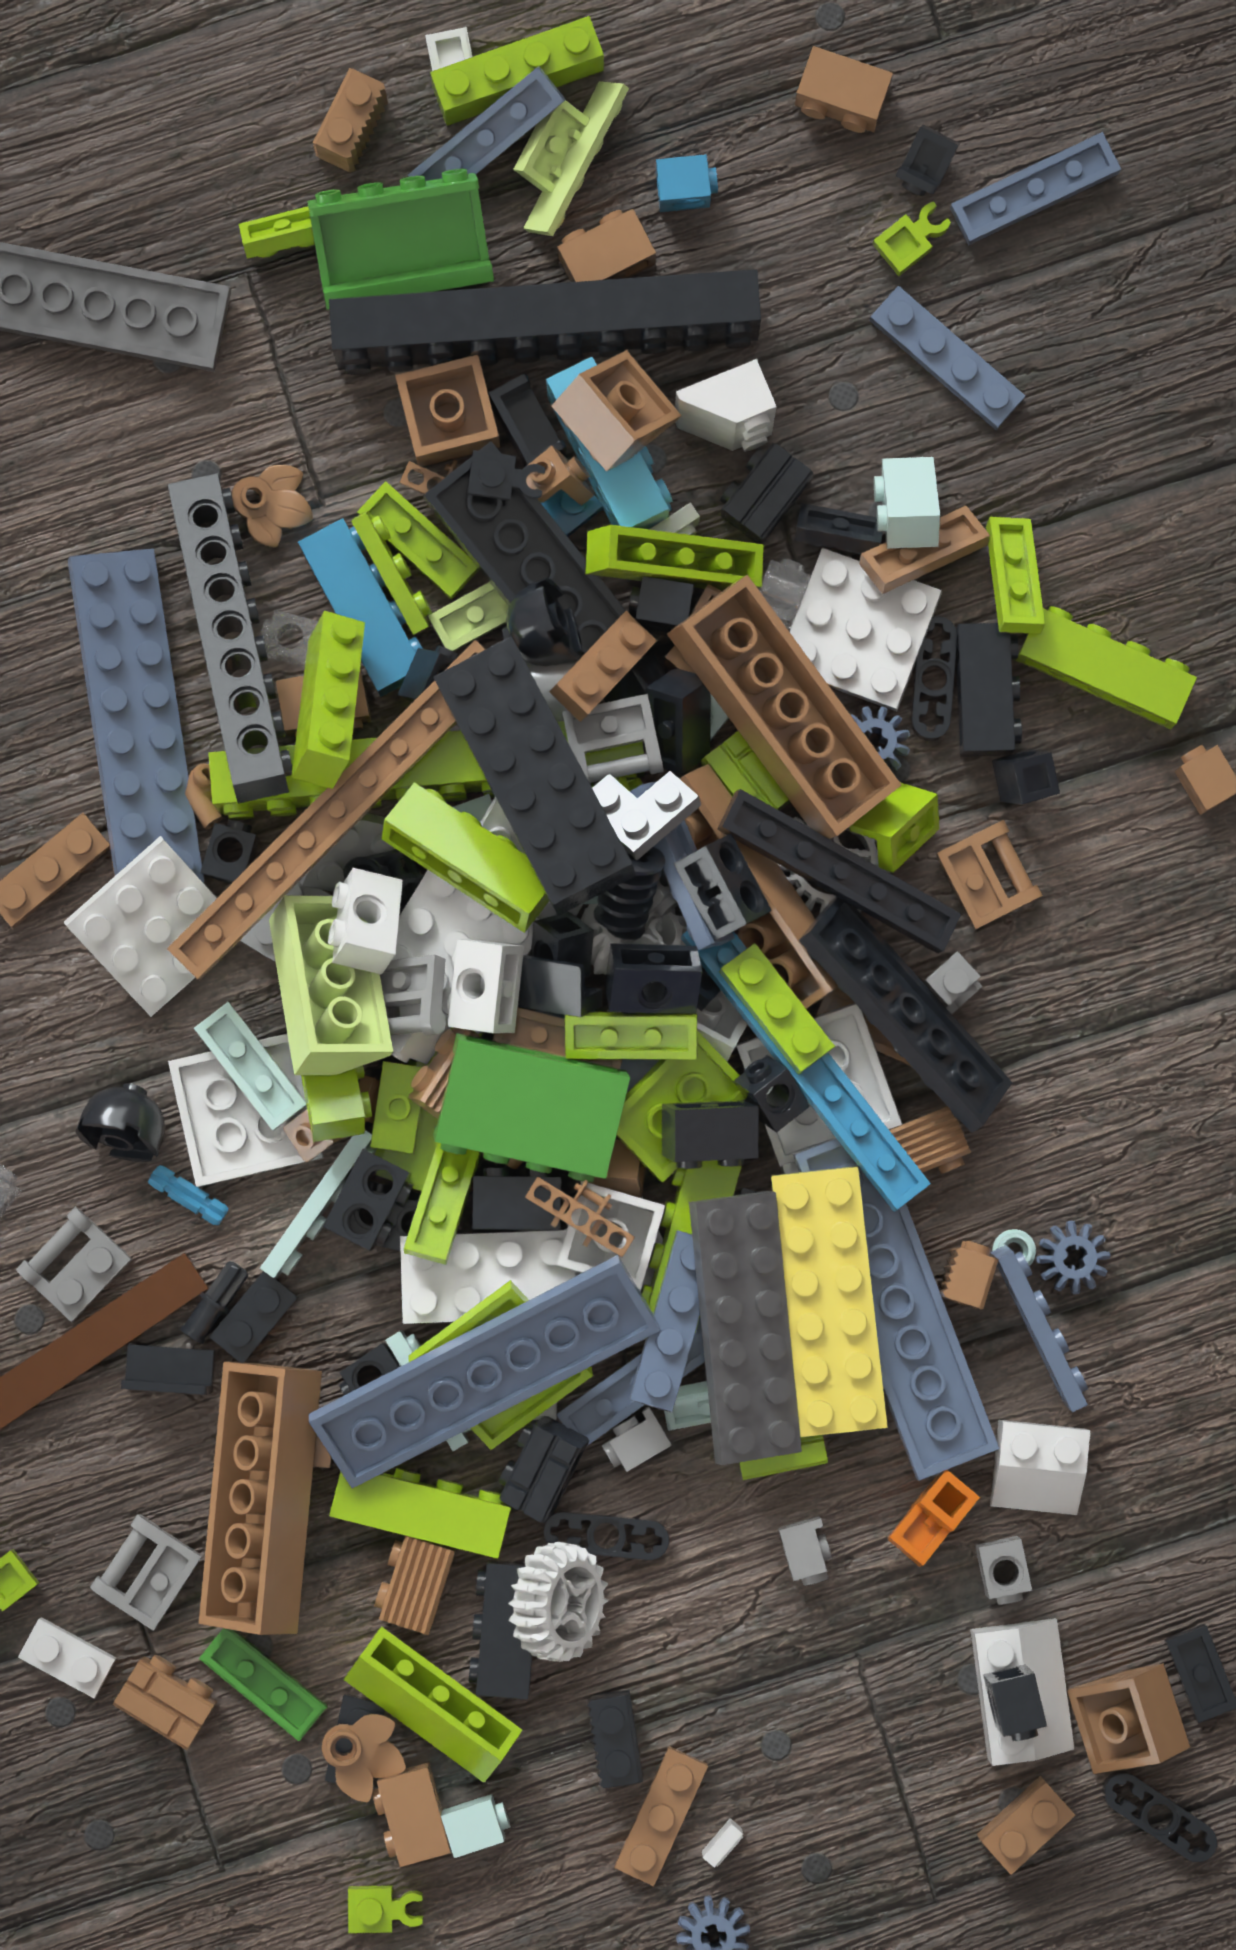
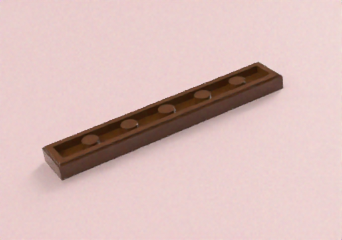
(98, 1337)

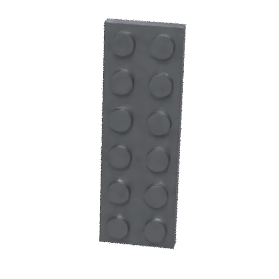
(111, 307)
(745, 1327)

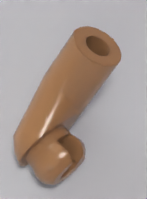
(200, 796)

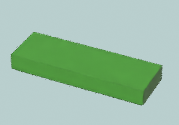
(263, 1682)

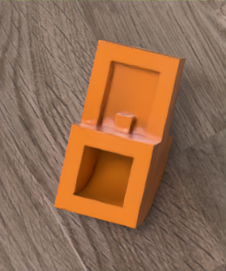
(933, 1517)

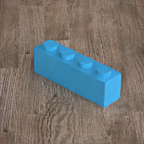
(357, 594)

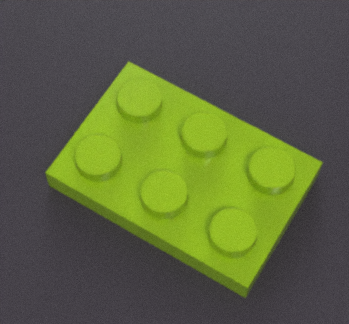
(672, 1082)

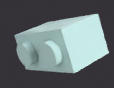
(908, 502)

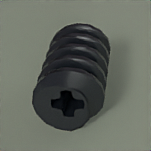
(627, 906)

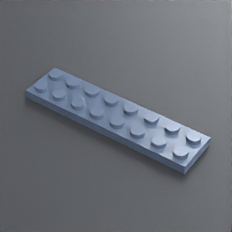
(133, 705)
(918, 1348)
(484, 1371)

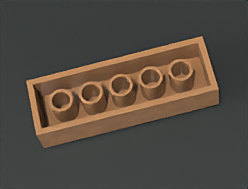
(784, 709)
(780, 929)
(260, 1498)

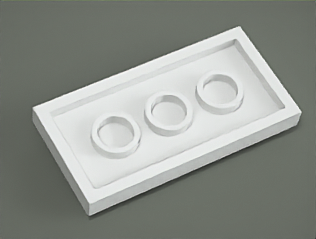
(477, 1269)

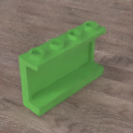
(401, 237)
(531, 1108)

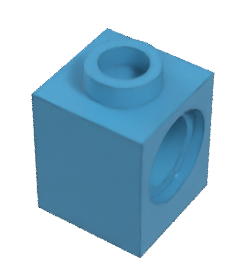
(685, 183)

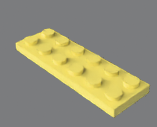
(829, 1302)

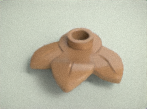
(278, 504)
(369, 1757)

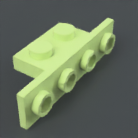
(562, 152)

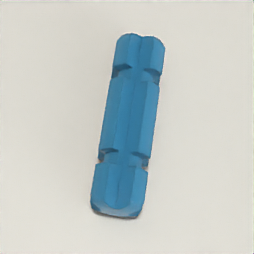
(188, 1195)

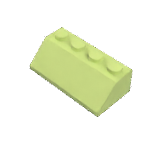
(330, 1009)

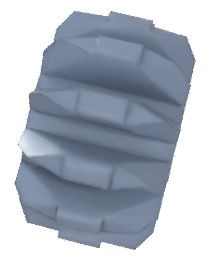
(887, 735)
(1058, 1254)
(721, 1919)

